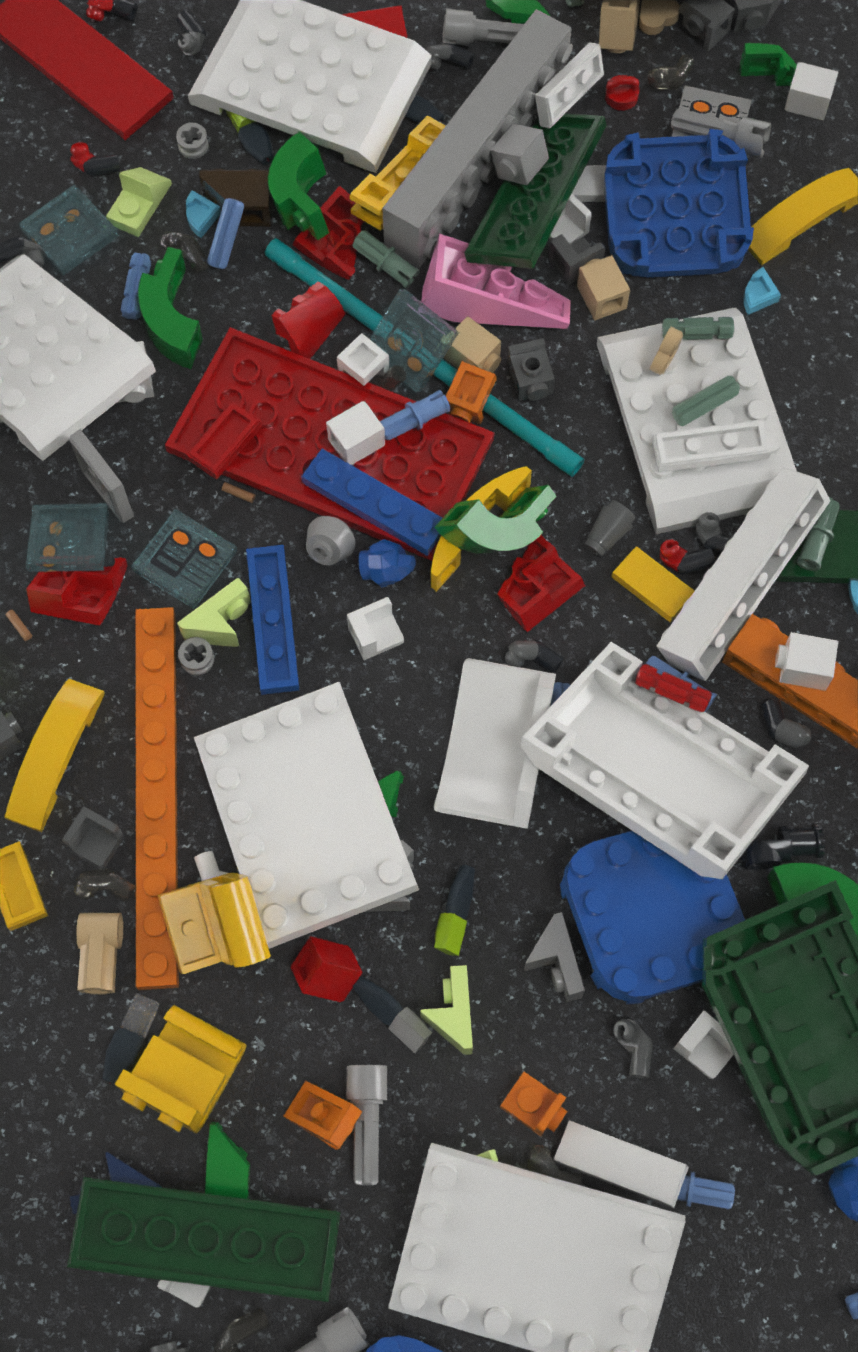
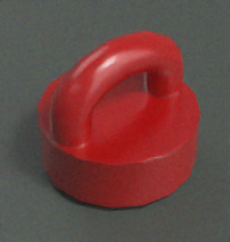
(622, 92)

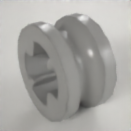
(198, 147)
(199, 645)

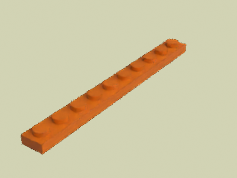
(155, 794)

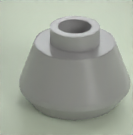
(329, 540)

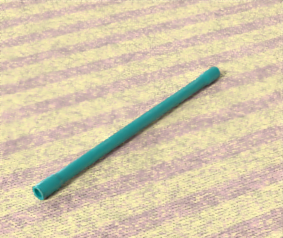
(552, 449)

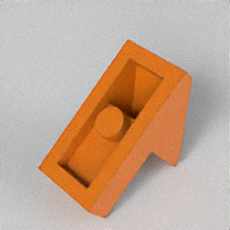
(323, 1114)

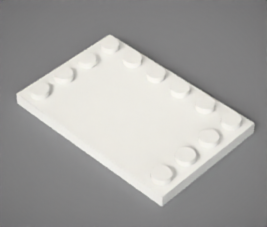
(305, 814)
(533, 1258)

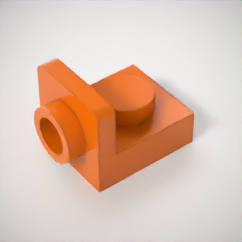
(470, 392)
(534, 1105)

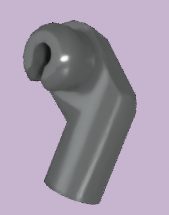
(638, 1044)

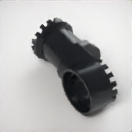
(788, 844)

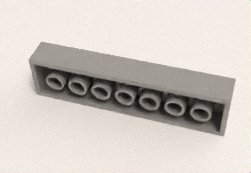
(461, 155)

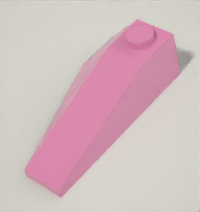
(488, 292)

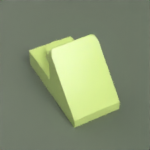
(138, 199)
(210, 618)
(453, 1022)

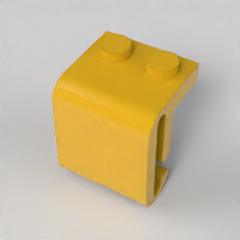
(214, 923)
(182, 1071)

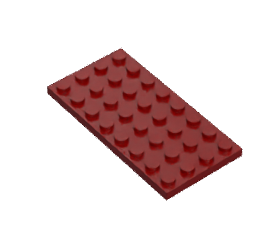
(295, 402)

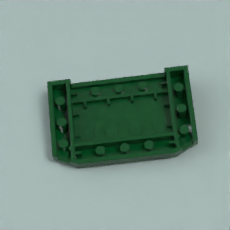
(791, 1018)

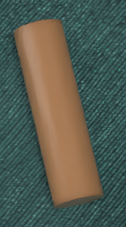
(238, 492)
(19, 625)

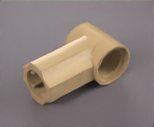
(98, 941)

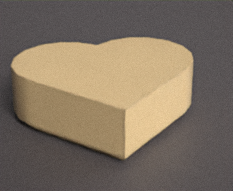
(657, 14)
(667, 351)

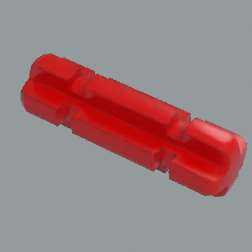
(673, 688)

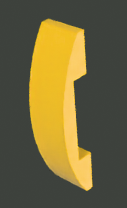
(376, 191)
(802, 211)
(499, 491)
(50, 753)

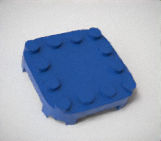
(677, 205)
(644, 915)

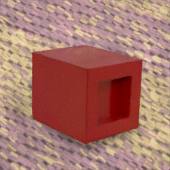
(326, 969)

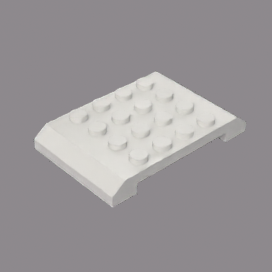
(314, 75)
(58, 359)
(647, 403)
(661, 765)

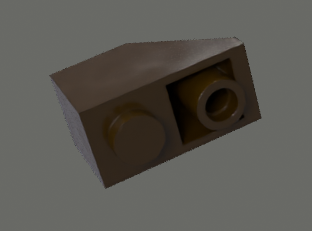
(243, 185)

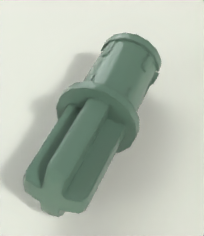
(385, 258)
(818, 538)

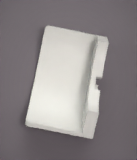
(484, 764)

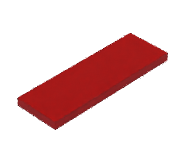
(83, 63)

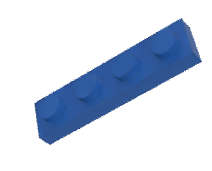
(373, 501)
(272, 620)

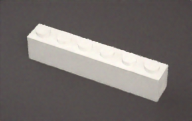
(743, 573)

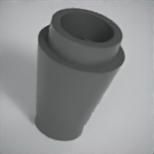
(610, 526)

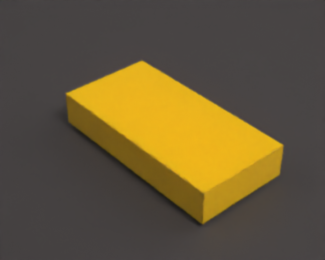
(652, 584)
(19, 893)

